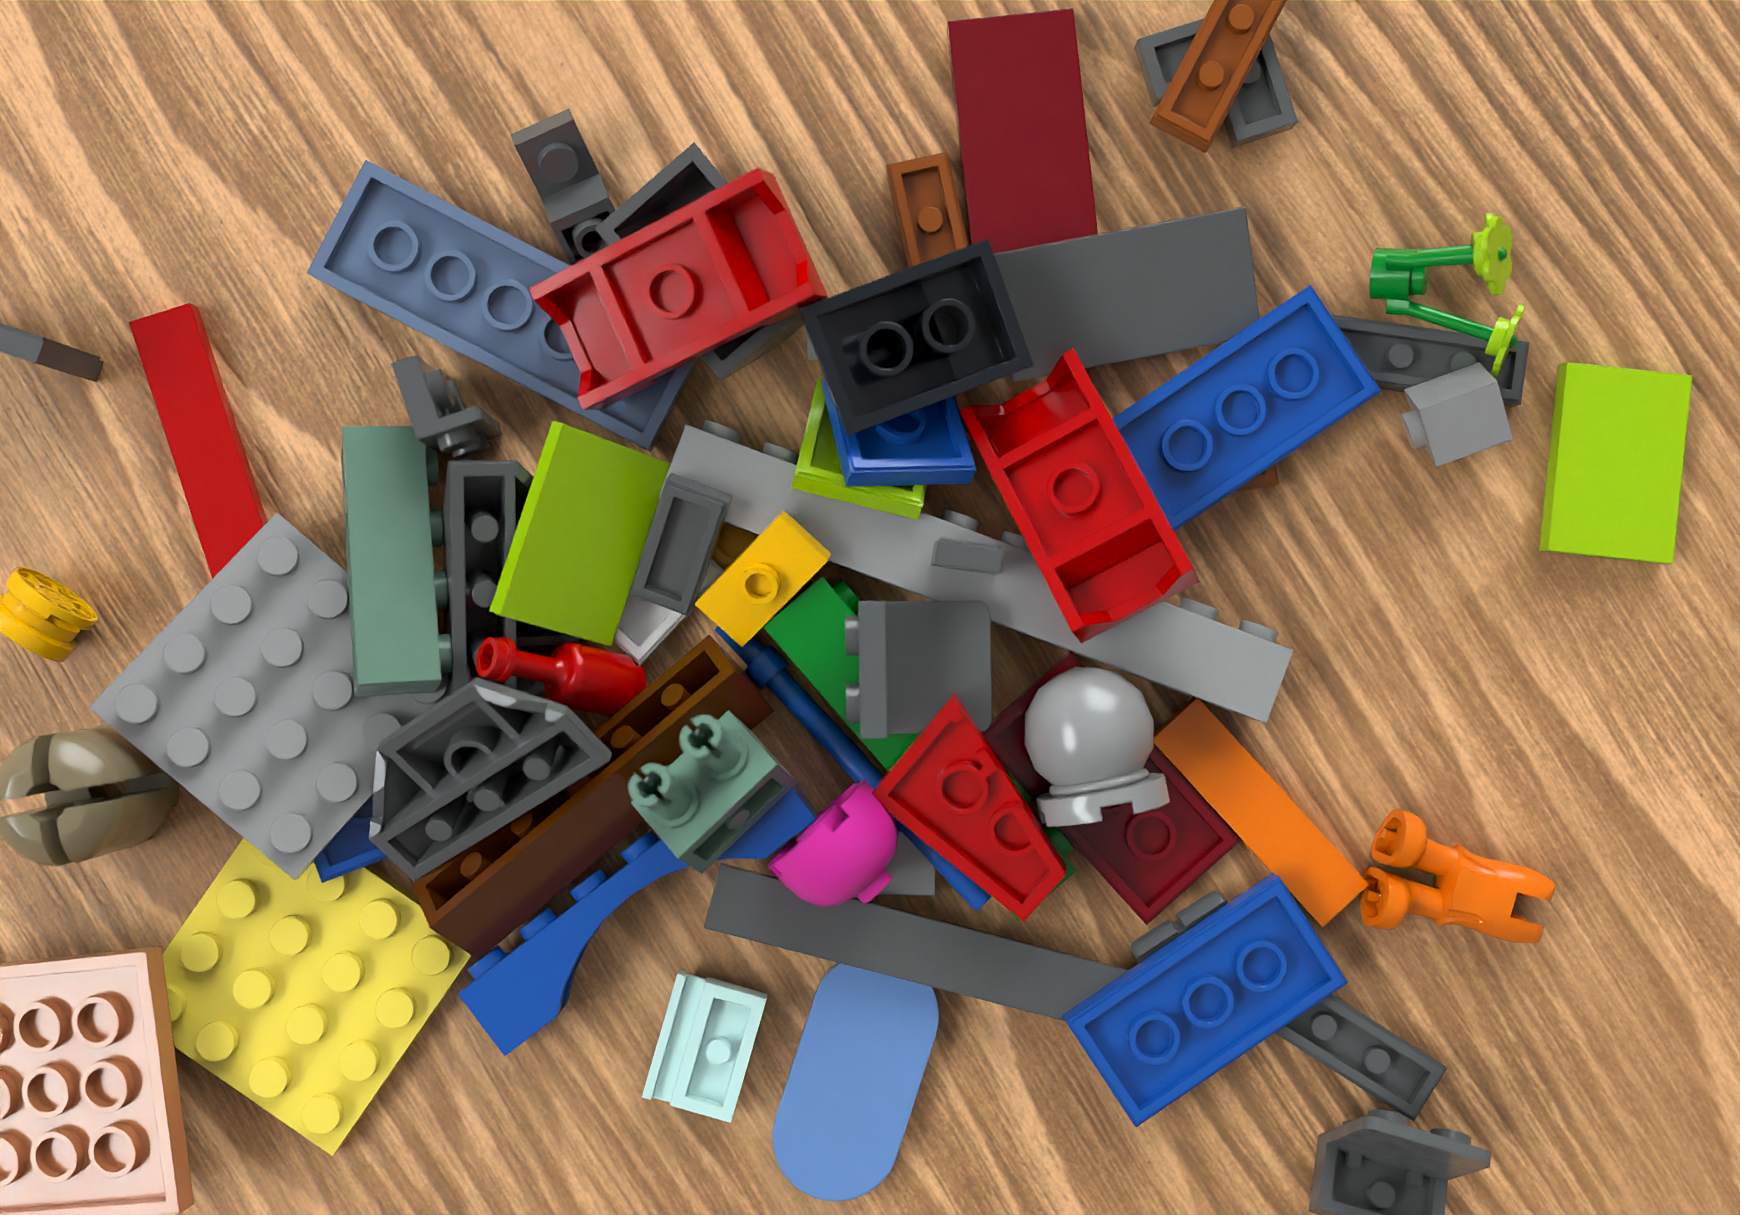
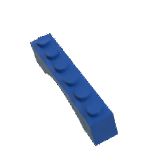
(532, 983)

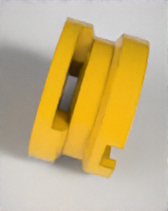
(43, 614)

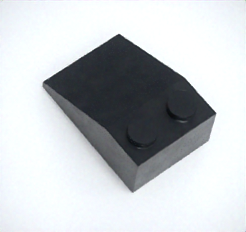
(916, 337)

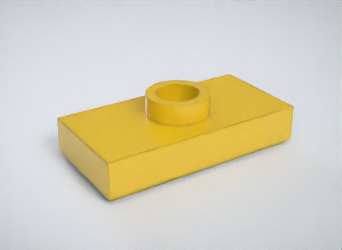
(763, 578)

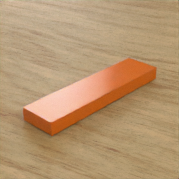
(1258, 811)

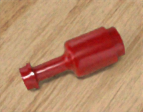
(572, 676)

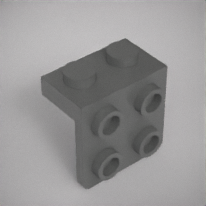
(915, 661)
(1389, 1167)

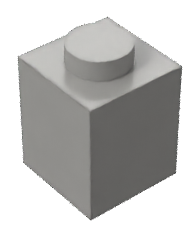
(1456, 415)

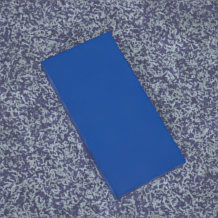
(1244, 407)
(1205, 999)

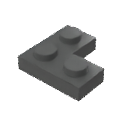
(1260, 106)

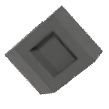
(566, 183)

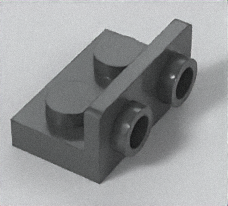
(440, 413)

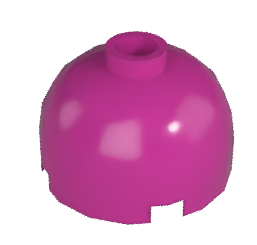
(841, 851)

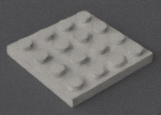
(258, 700)

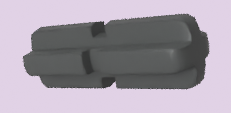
(1167, 931)

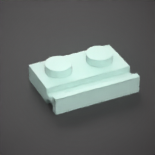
(705, 1045)

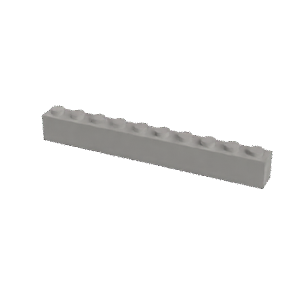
(1162, 645)

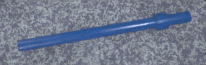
(769, 670)

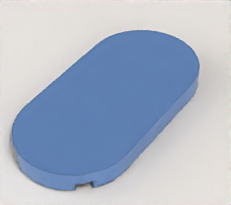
(853, 1082)

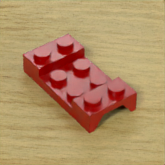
(681, 288)
(1080, 501)

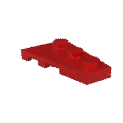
(970, 811)

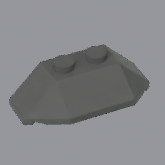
(478, 528)
(473, 770)

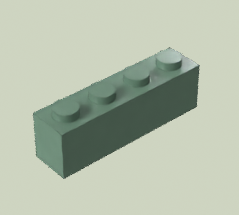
(391, 561)

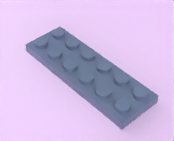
(471, 293)

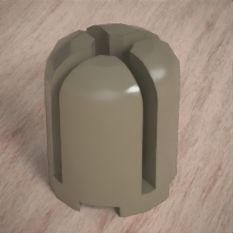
(77, 819)

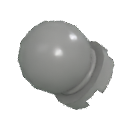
(1090, 741)

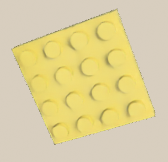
(305, 988)

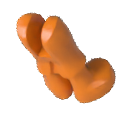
(1466, 889)

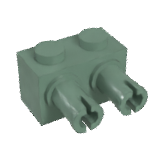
(710, 790)

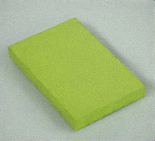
(1615, 463)
(580, 535)

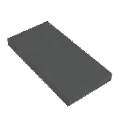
(1133, 290)

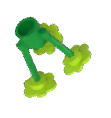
(1405, 273)

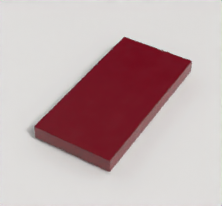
(1022, 129)
(1143, 854)

